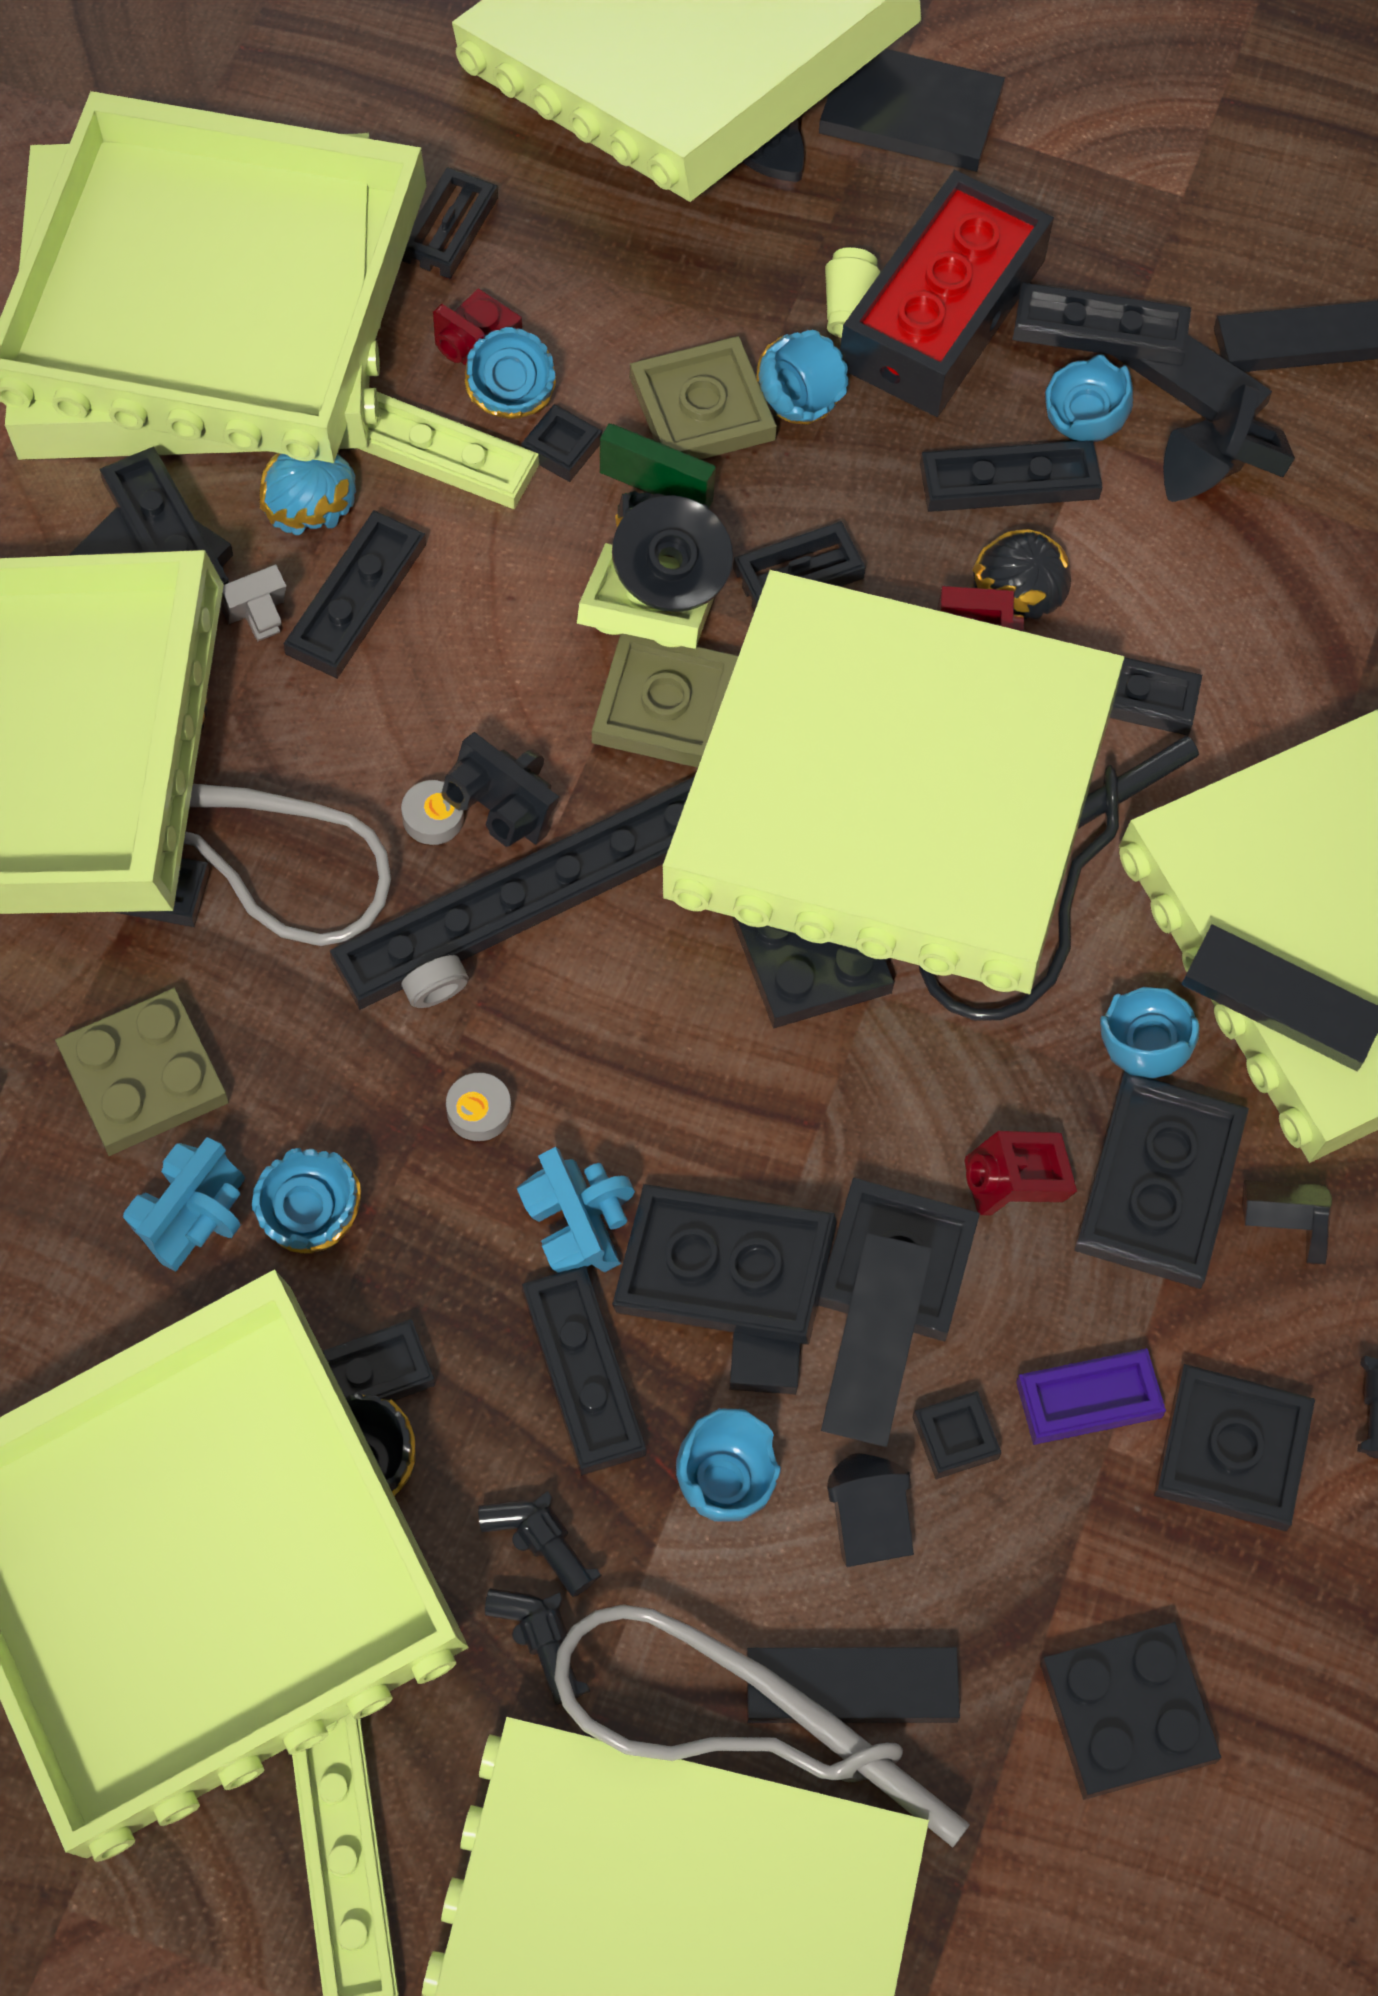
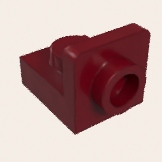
(473, 320)
(981, 605)
(1019, 1169)

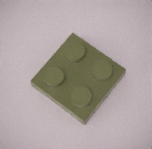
(703, 399)
(662, 699)
(141, 1071)

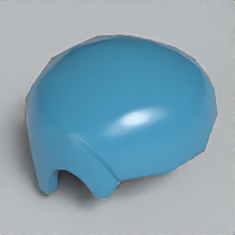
(1089, 399)
(1149, 1032)
(727, 1465)

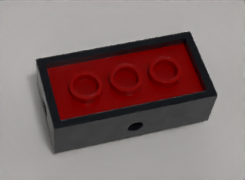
(945, 292)

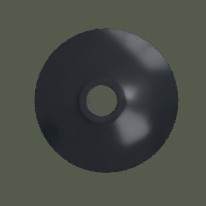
(676, 529)

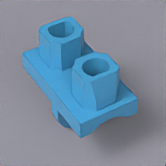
(564, 1188)
(192, 1206)

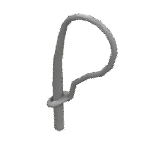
(239, 797)
(860, 1758)

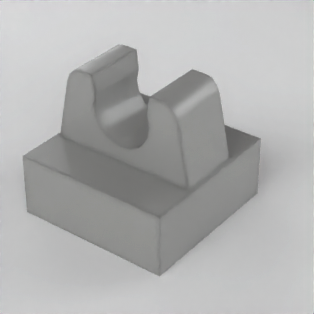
(255, 599)

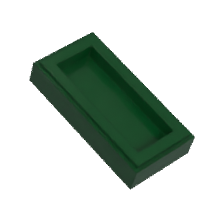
(655, 466)

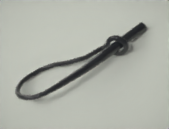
(1100, 801)

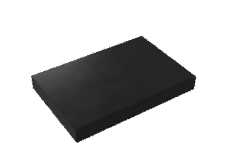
(915, 108)
(1162, 1180)
(725, 1263)

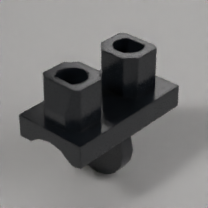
(507, 786)

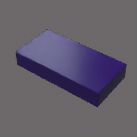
(1090, 1396)

